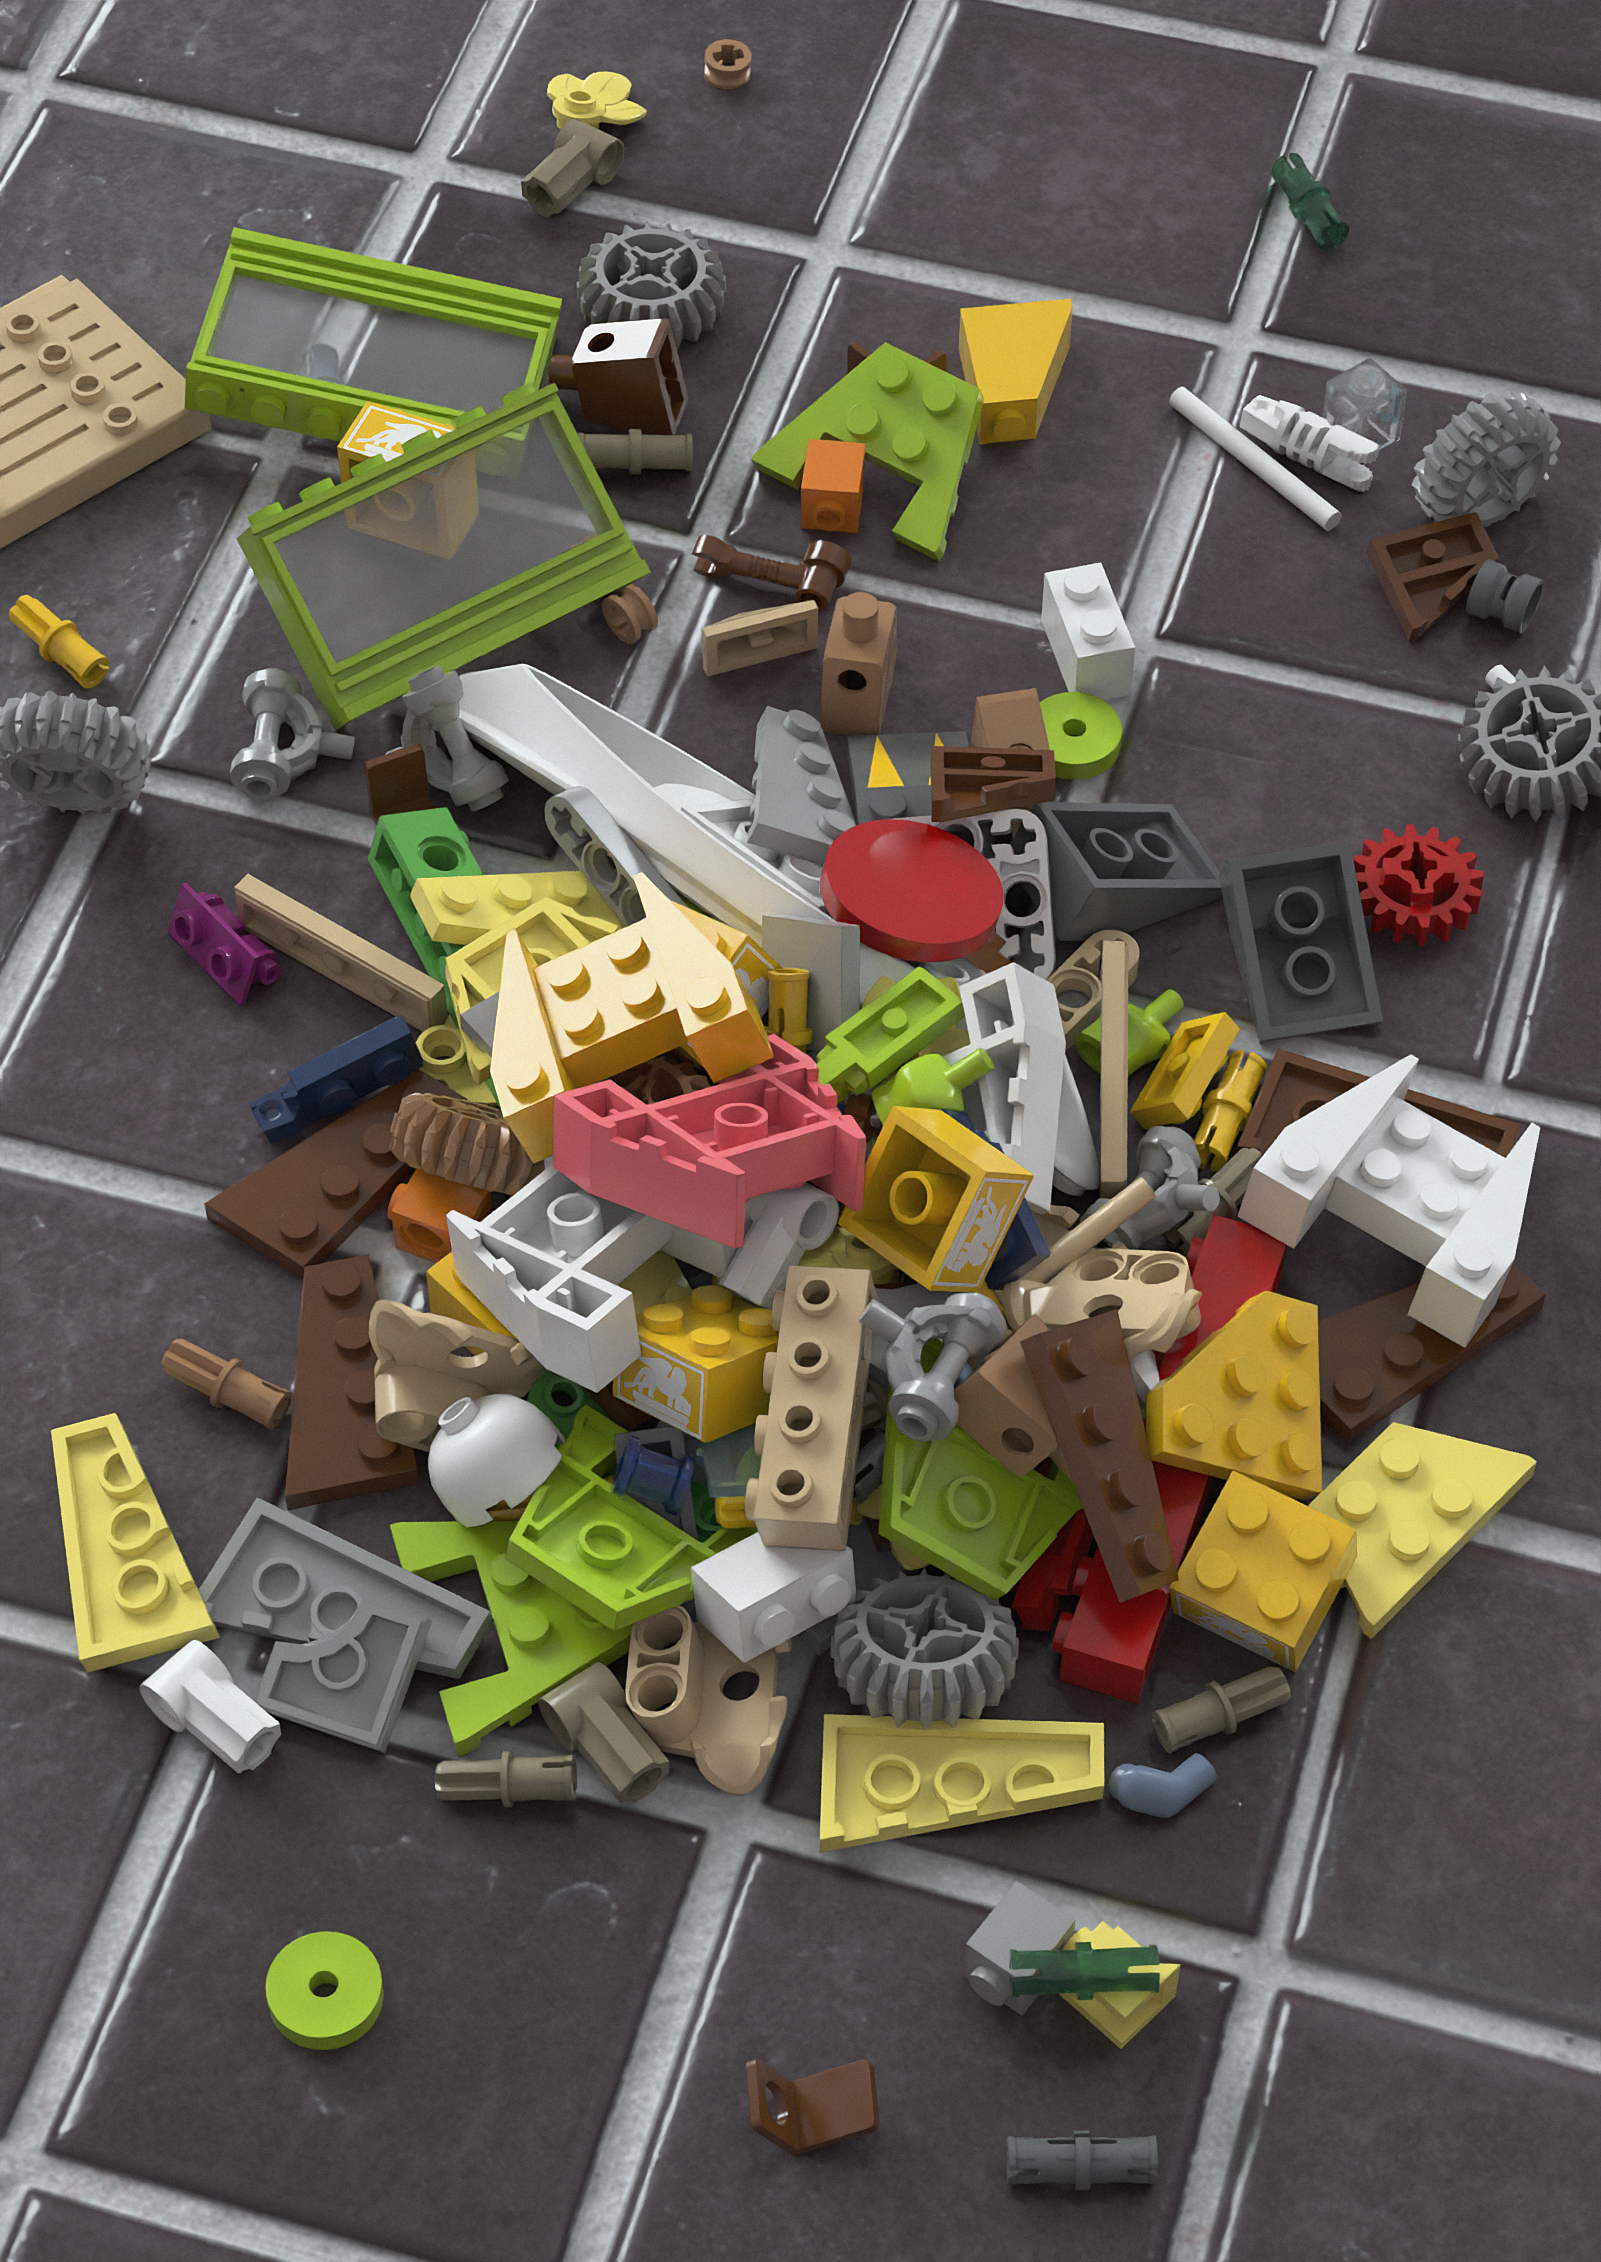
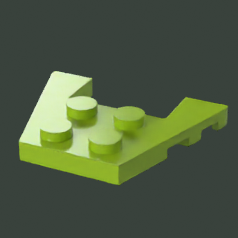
(912, 424)
(965, 1507)
(606, 1548)
(537, 1629)

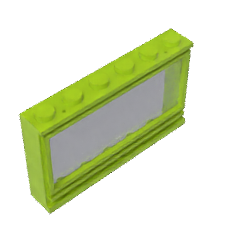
(319, 331)
(440, 552)

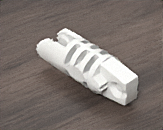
(1311, 441)

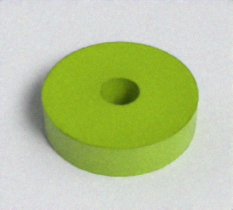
(1097, 731)
(329, 2020)

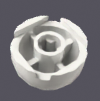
(491, 1454)

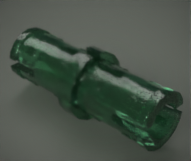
(1309, 201)
(1084, 1970)

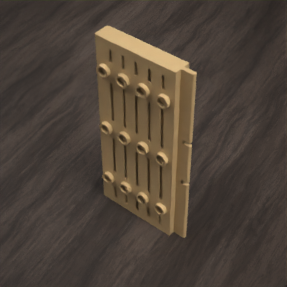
(78, 404)

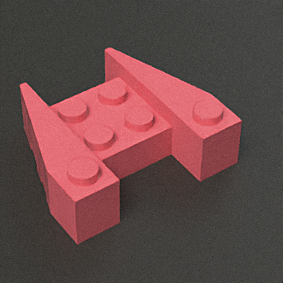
(712, 1148)

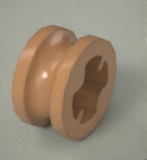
(727, 52)
(630, 614)

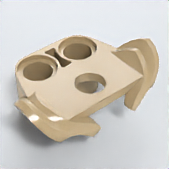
(1145, 1286)
(423, 1378)
(724, 1736)

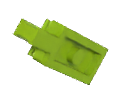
(887, 1033)

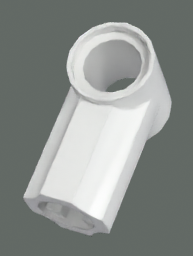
(781, 1231)
(200, 1696)

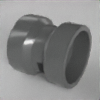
(1504, 596)

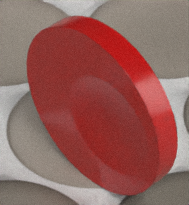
(912, 890)

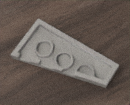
(797, 788)
(305, 1583)

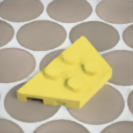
(476, 969)
(1413, 1509)

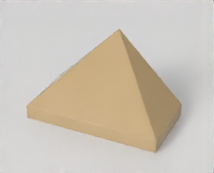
(759, 636)

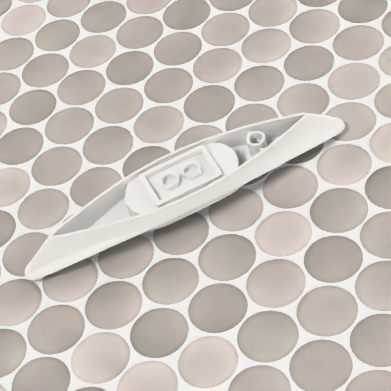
(696, 835)

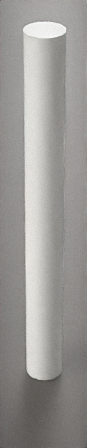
(1255, 459)

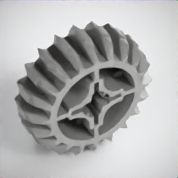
(653, 277)
(1487, 459)
(71, 753)
(1508, 760)
(924, 1649)

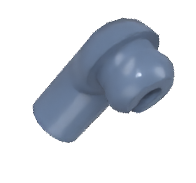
(1159, 1791)

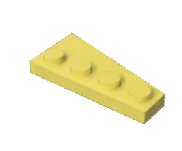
(470, 906)
(122, 1559)
(917, 1781)

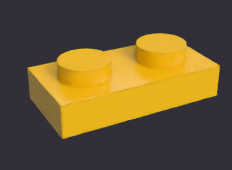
(1185, 1071)

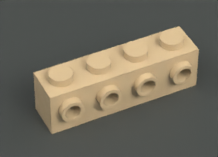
(814, 1409)

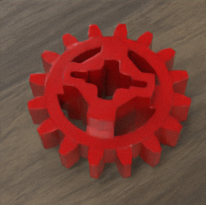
(1417, 884)

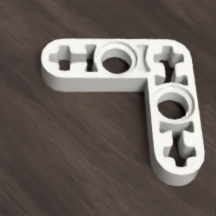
(1014, 869)

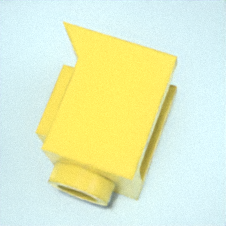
(1122, 2013)

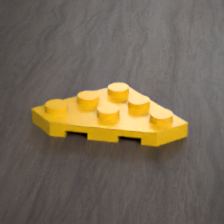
(1247, 1400)

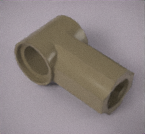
(578, 159)
(595, 1718)

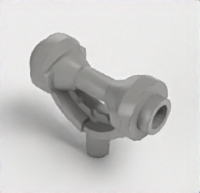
(262, 768)
(470, 774)
(1170, 1166)
(925, 1402)

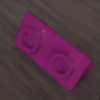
(213, 939)

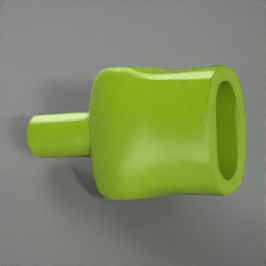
(1145, 1033)
(931, 1083)

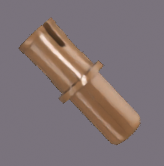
(227, 1383)

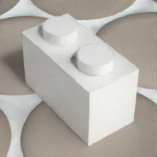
(1088, 632)
(766, 1594)

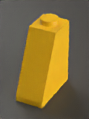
(1015, 362)

